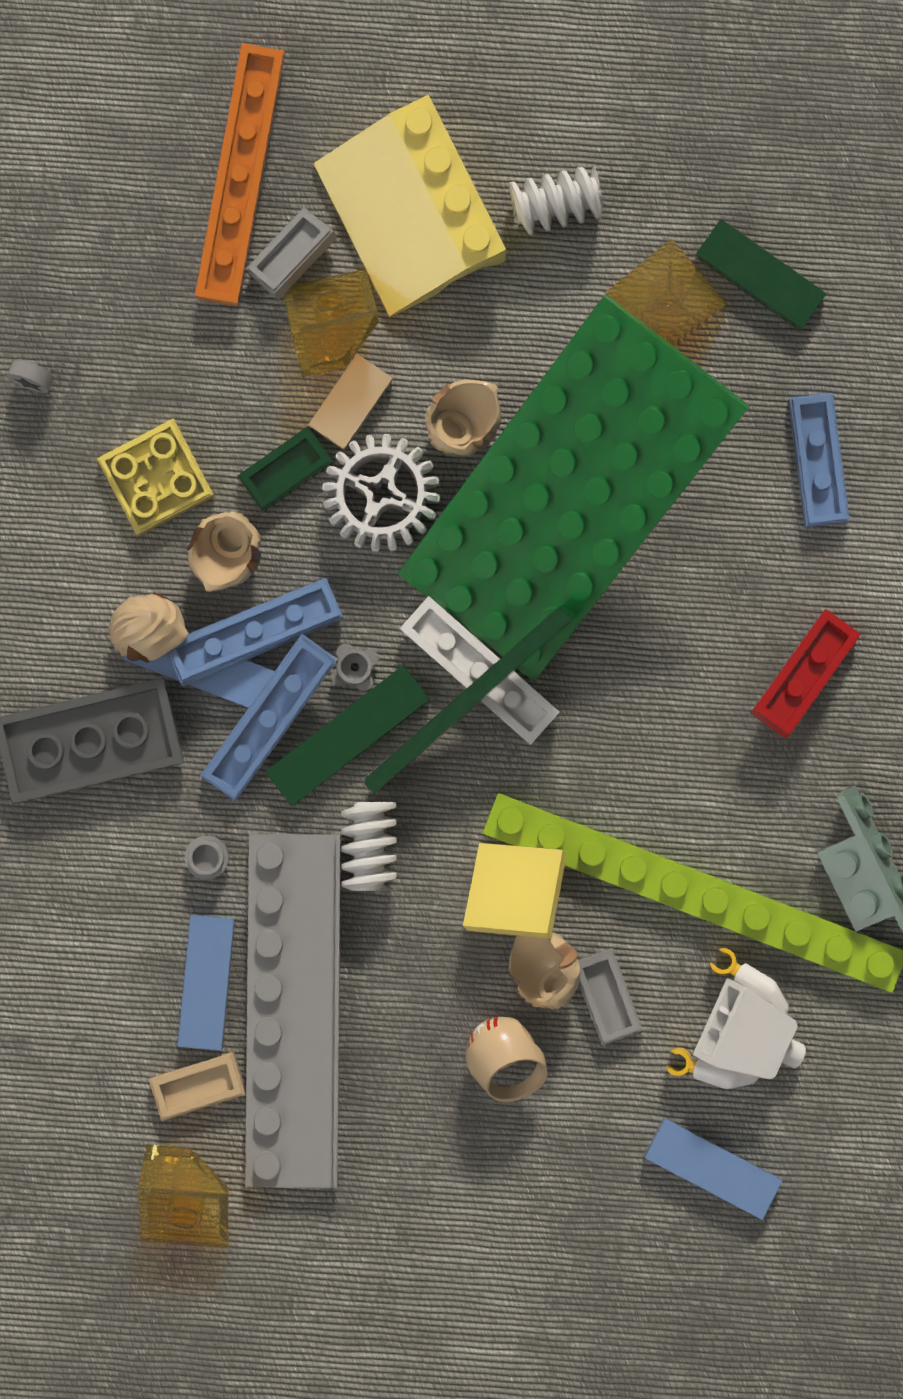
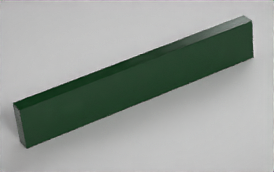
(469, 698)

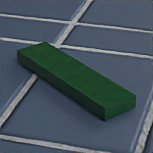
(347, 735)

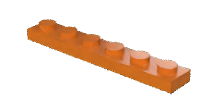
(240, 175)

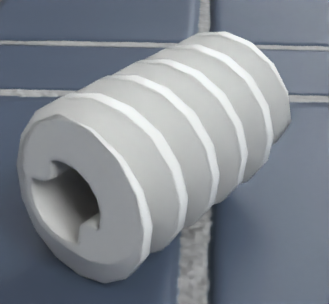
(557, 200)
(369, 846)

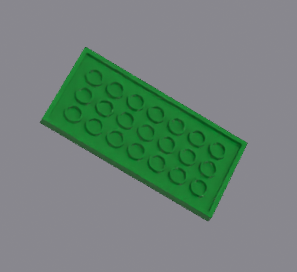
(573, 483)

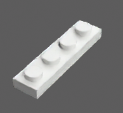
(468, 659)

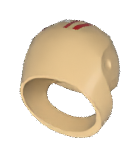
(497, 1045)

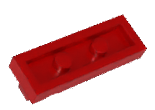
(805, 673)

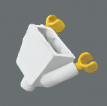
(745, 1032)

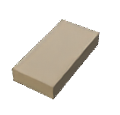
(350, 402)
(197, 1086)

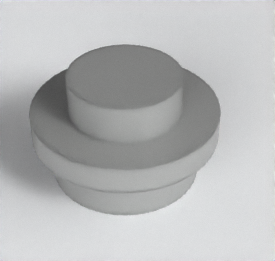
(206, 857)

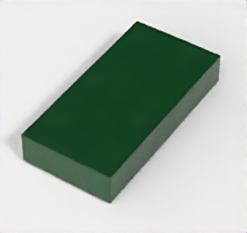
(285, 469)

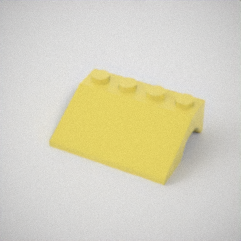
(410, 206)

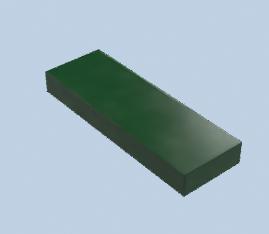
(760, 275)

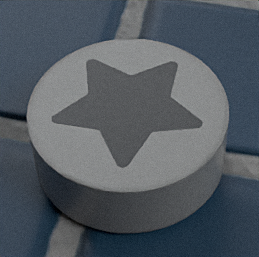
(30, 376)

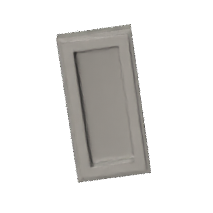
(291, 253)
(607, 997)

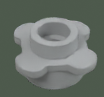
(343, 672)

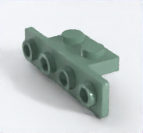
(863, 866)

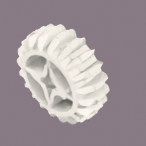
(387, 476)

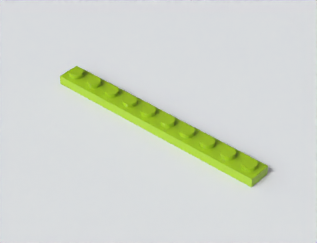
(697, 893)

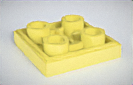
(155, 477)
(515, 890)

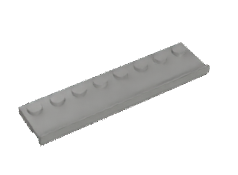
(293, 1011)

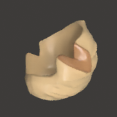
(464, 417)
(544, 970)

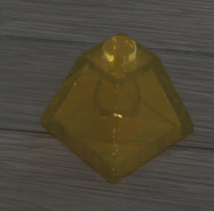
(668, 294)
(330, 320)
(182, 1199)

